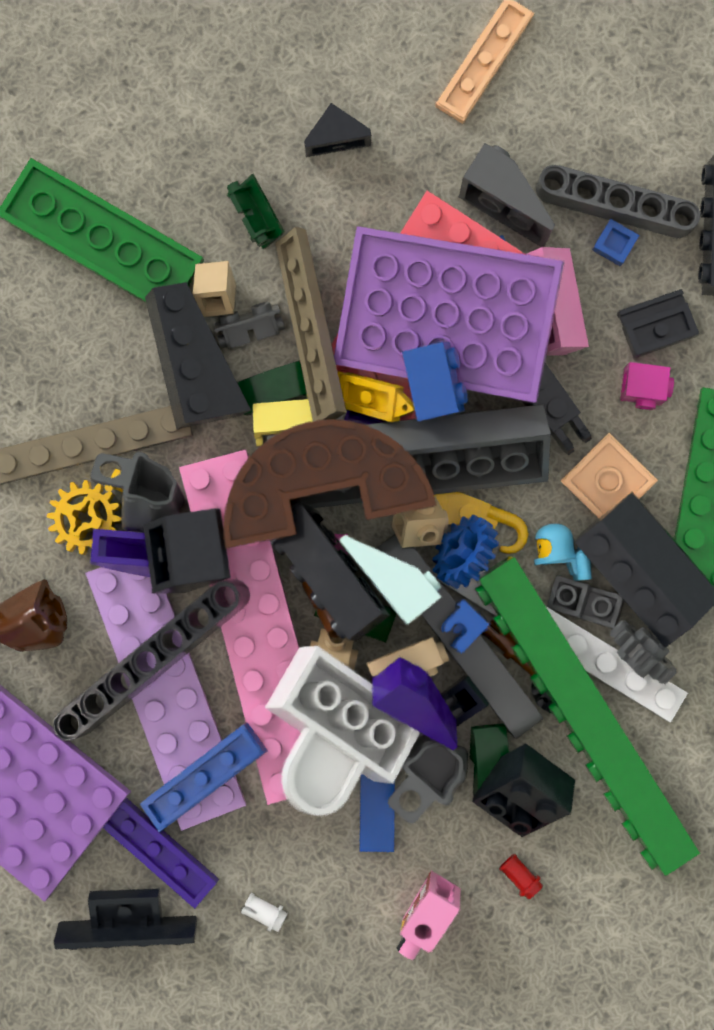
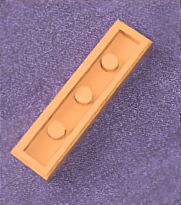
(484, 60)

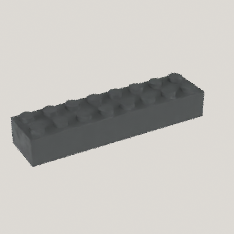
(465, 452)

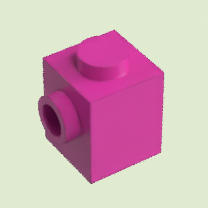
(646, 385)

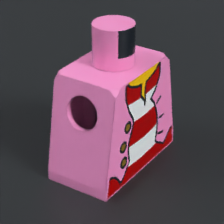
(429, 915)

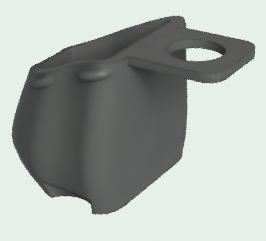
(147, 489)
(433, 773)

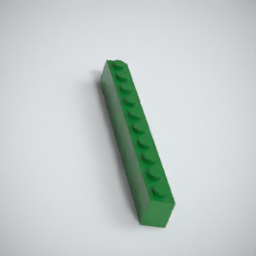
(586, 715)

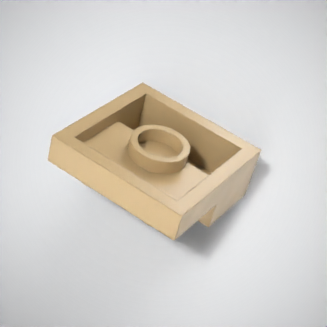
(423, 653)

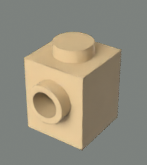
(212, 282)

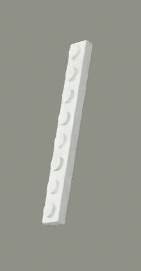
(605, 664)

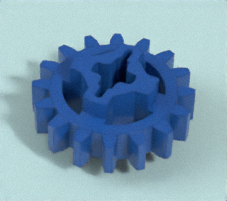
(465, 551)

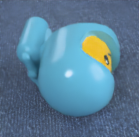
(556, 546)

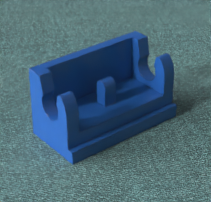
(468, 623)

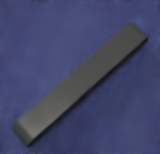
(478, 659)

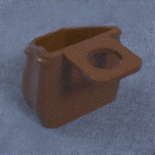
(33, 619)

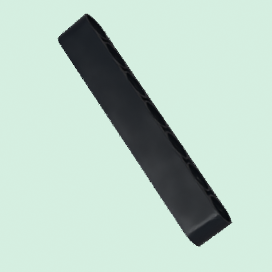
(136, 665)

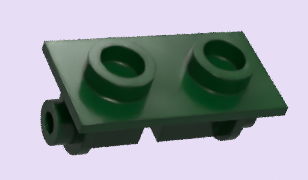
(259, 216)

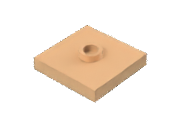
(608, 476)

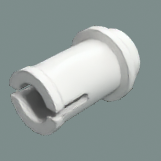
(264, 912)

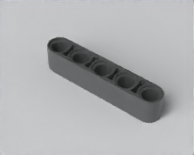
(632, 196)

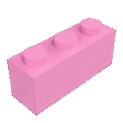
(568, 325)

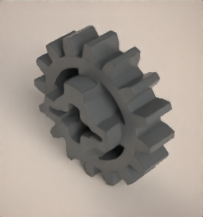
(643, 652)

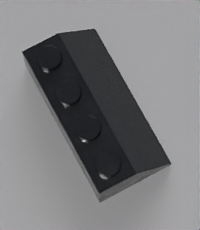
(648, 569)

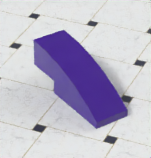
(120, 551)

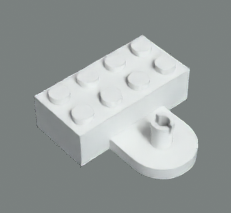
(338, 732)

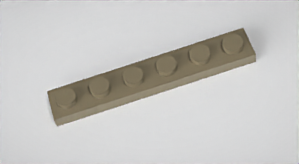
(310, 326)
(86, 443)

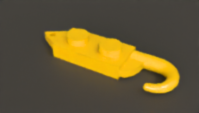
(374, 397)
(460, 505)

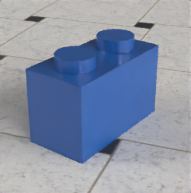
(434, 380)

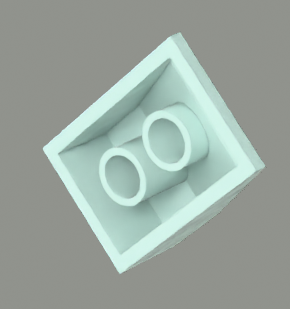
(398, 582)

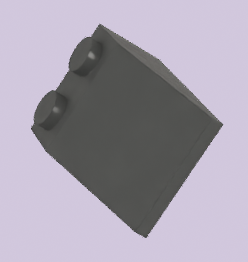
(503, 193)

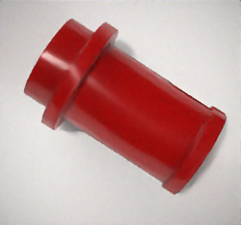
(521, 877)

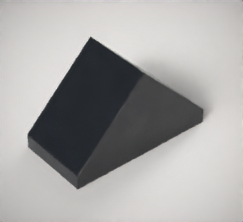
(336, 133)
(464, 699)

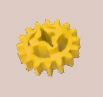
(91, 503)

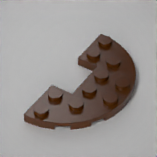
(317, 460)

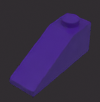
(412, 698)

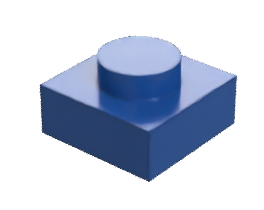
(615, 242)

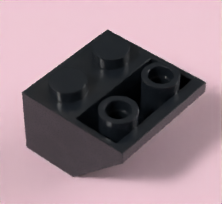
(186, 551)
(526, 791)

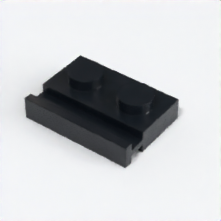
(657, 323)

